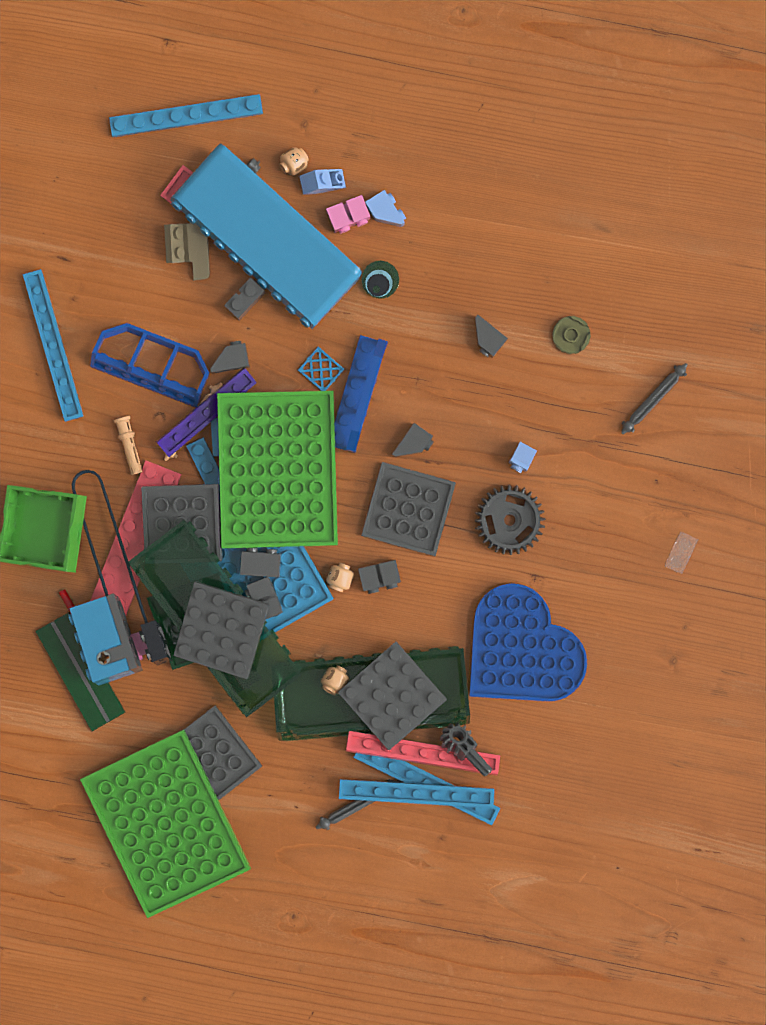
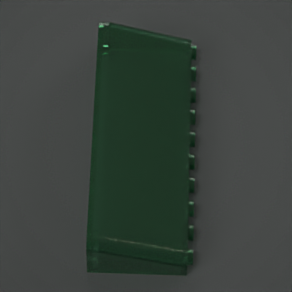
(169, 573)
(312, 713)

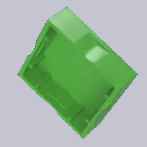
(42, 528)

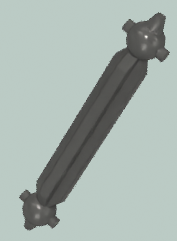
(654, 398)
(344, 812)

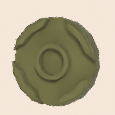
(571, 335)

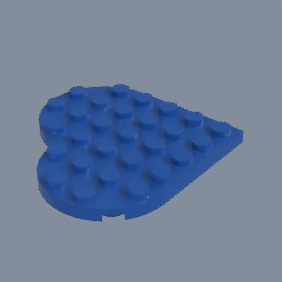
(521, 651)

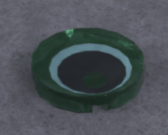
(380, 279)

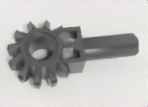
(464, 748)

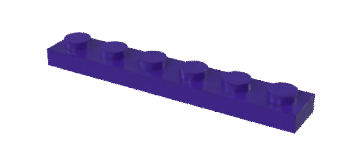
(203, 414)

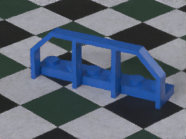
(146, 379)
(358, 392)

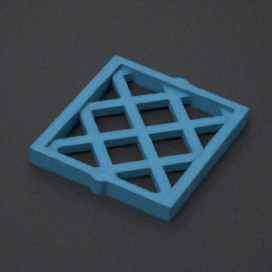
(332, 379)

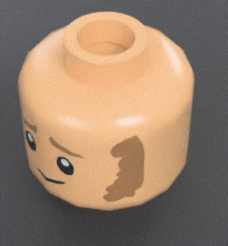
(293, 161)
(340, 577)
(334, 680)

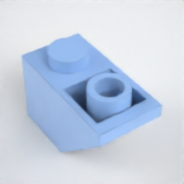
(322, 181)
(384, 211)
(522, 457)

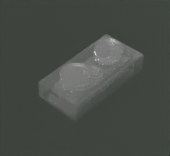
(681, 552)

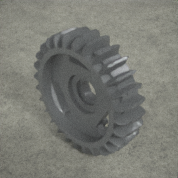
(524, 516)

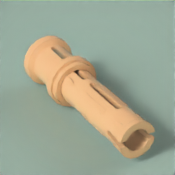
(126, 435)

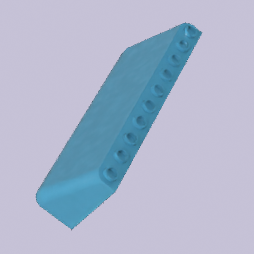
(266, 236)

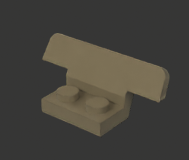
(188, 244)

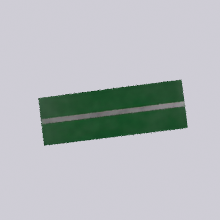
(95, 702)

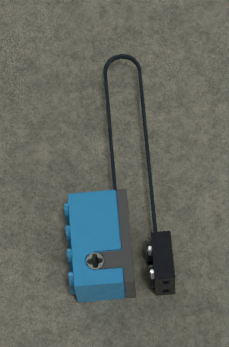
(104, 627)

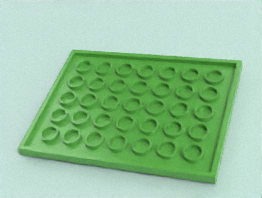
(277, 469)
(165, 823)

